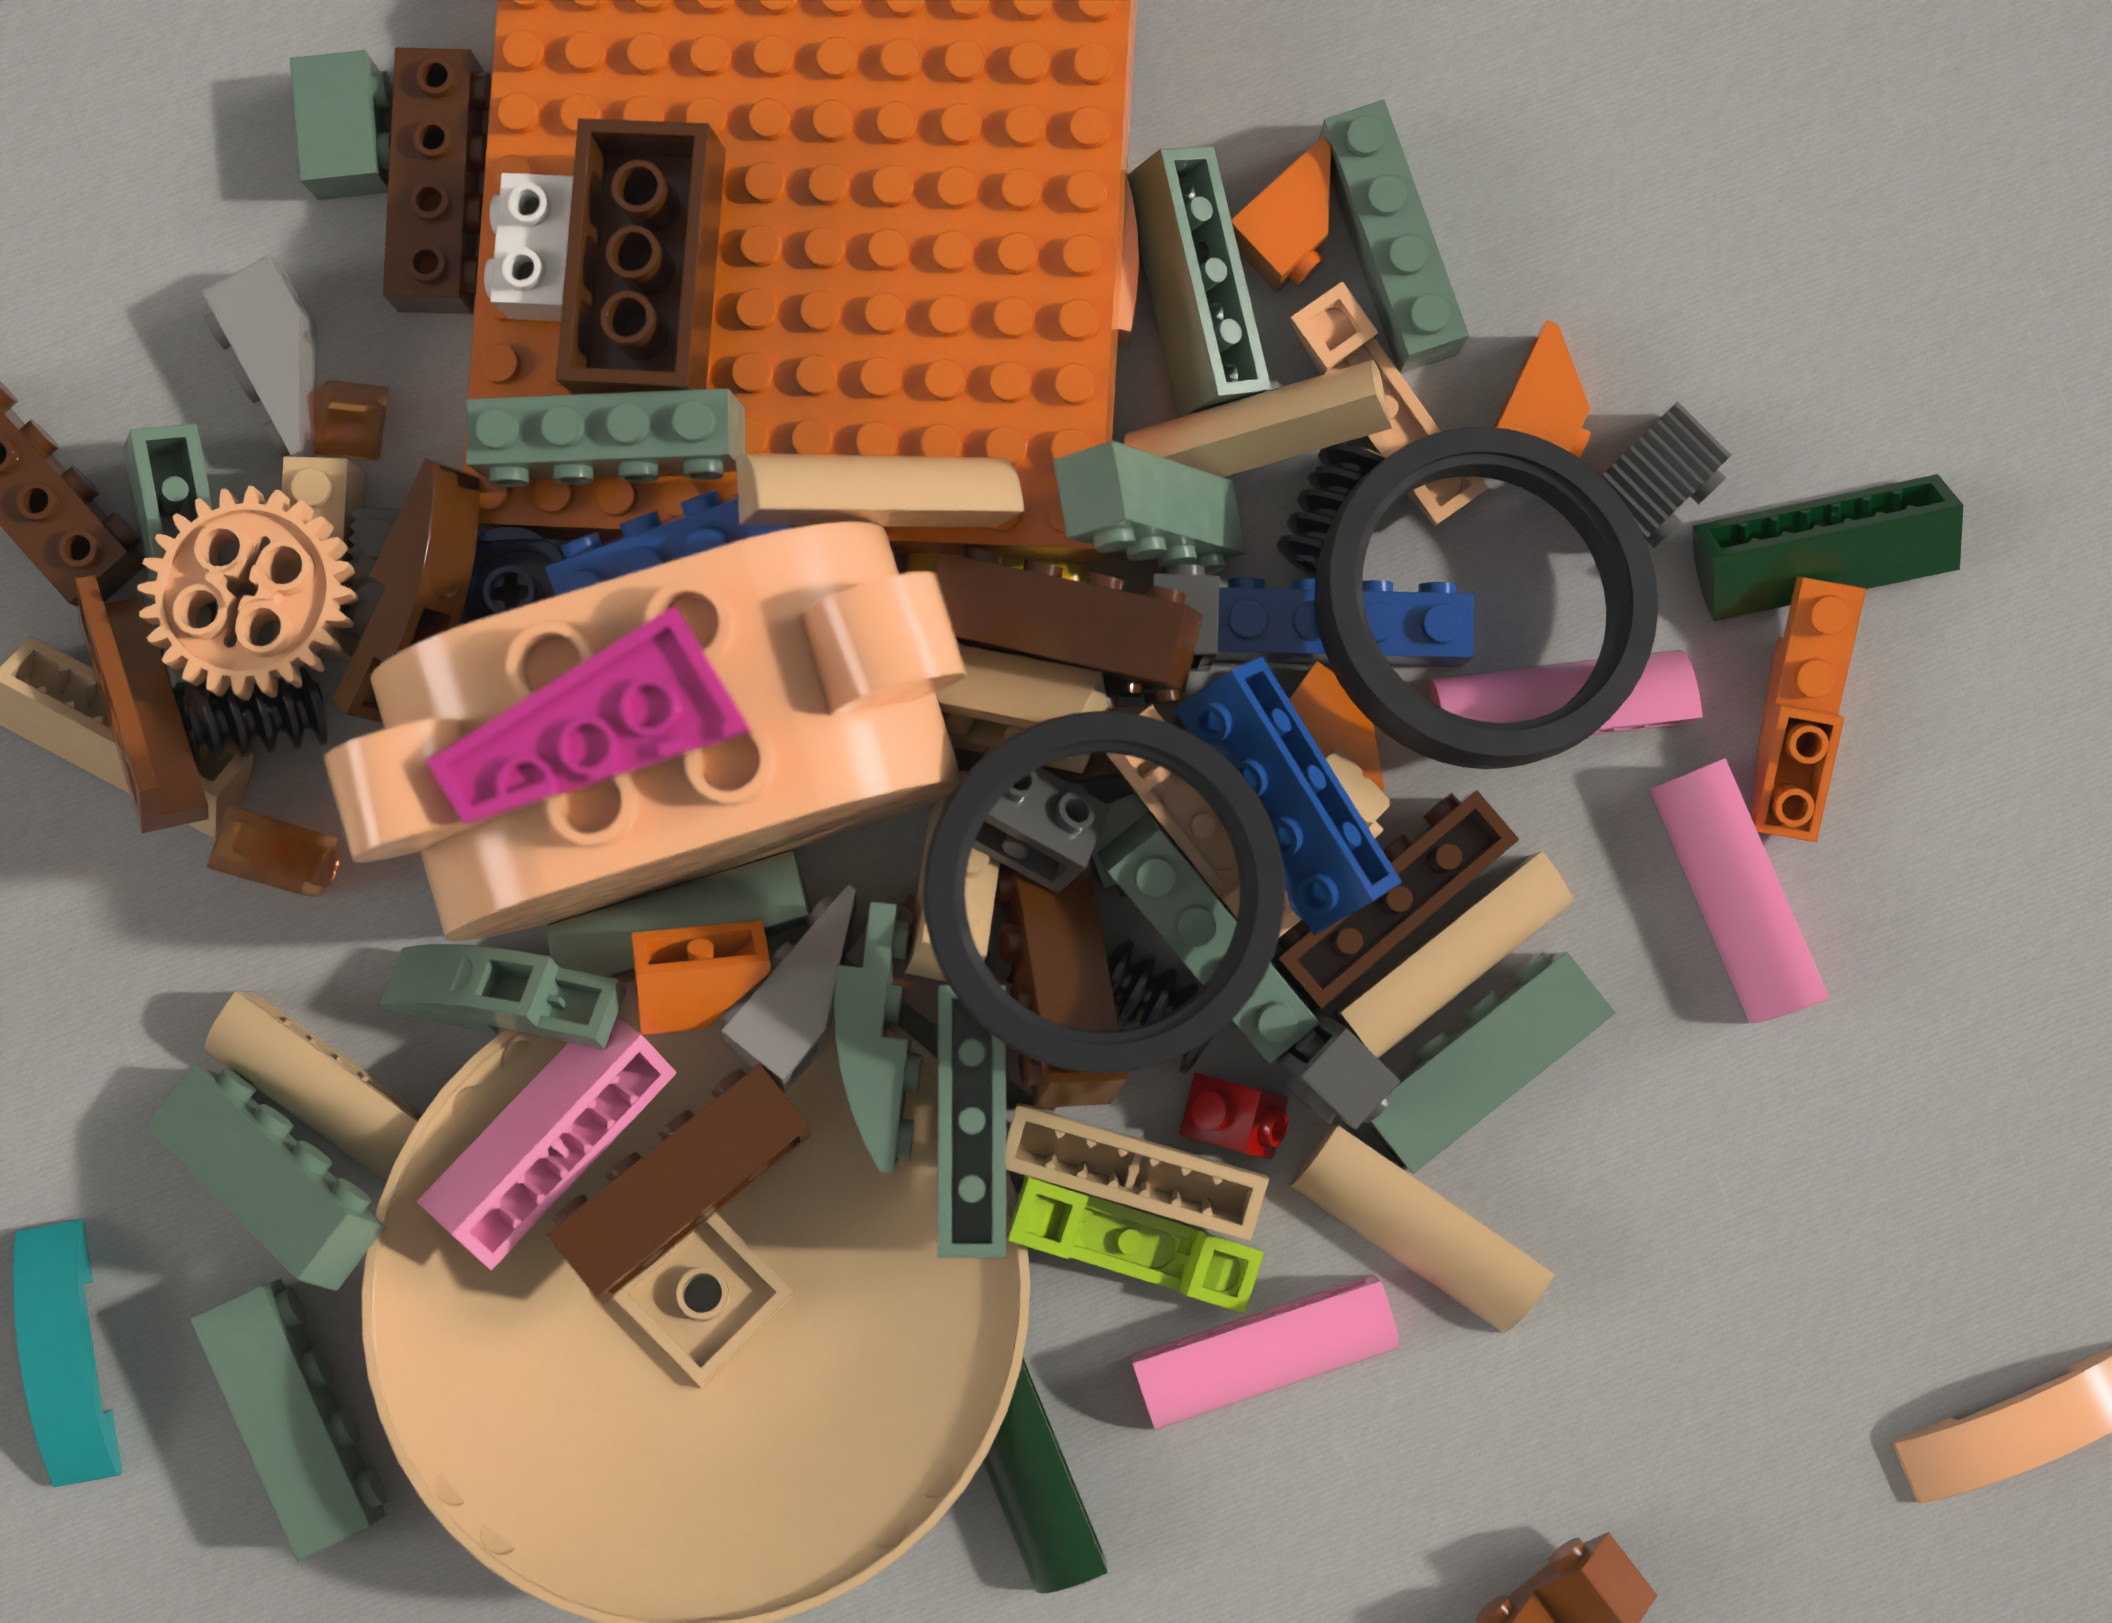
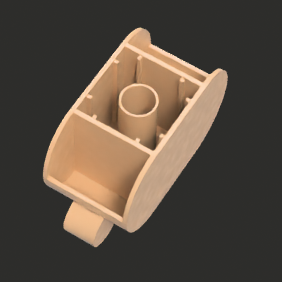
(812, 642)

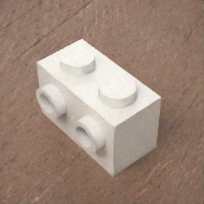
(530, 246)

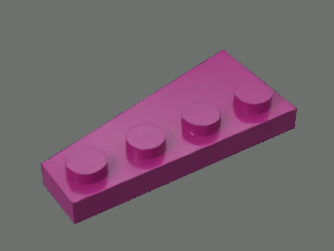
(605, 718)

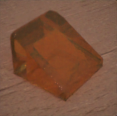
(350, 419)

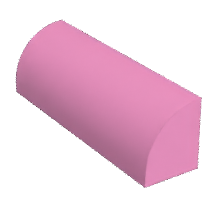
(1662, 698)
(1738, 893)
(545, 1141)
(1265, 1351)

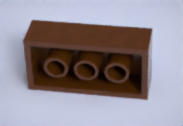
(640, 257)

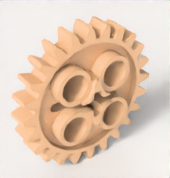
(191, 579)

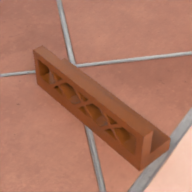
(141, 711)

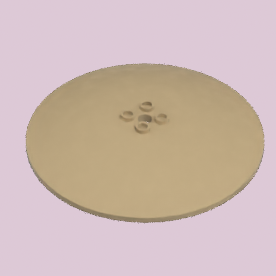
(674, 1453)

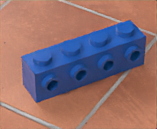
(649, 542)
(1409, 627)
(1323, 841)

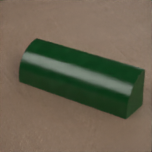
(1843, 539)
(1041, 1496)

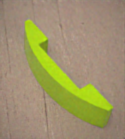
(1134, 1243)

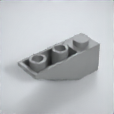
(276, 345)
(794, 1007)

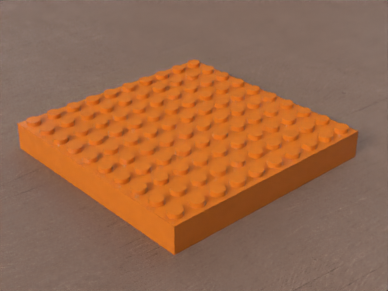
(901, 231)

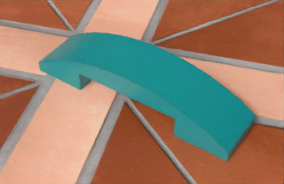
(58, 1354)

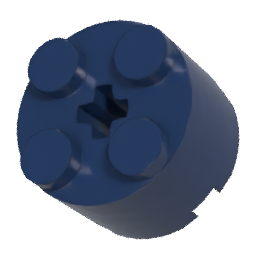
(501, 563)

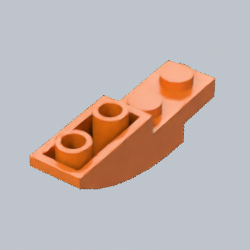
(1802, 709)

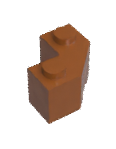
(1578, 1585)

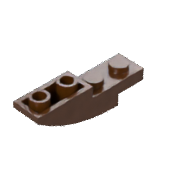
(425, 577)

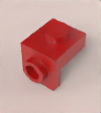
(1235, 1116)

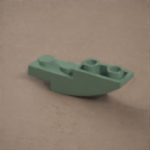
(503, 989)
(873, 1066)

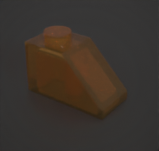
(274, 852)

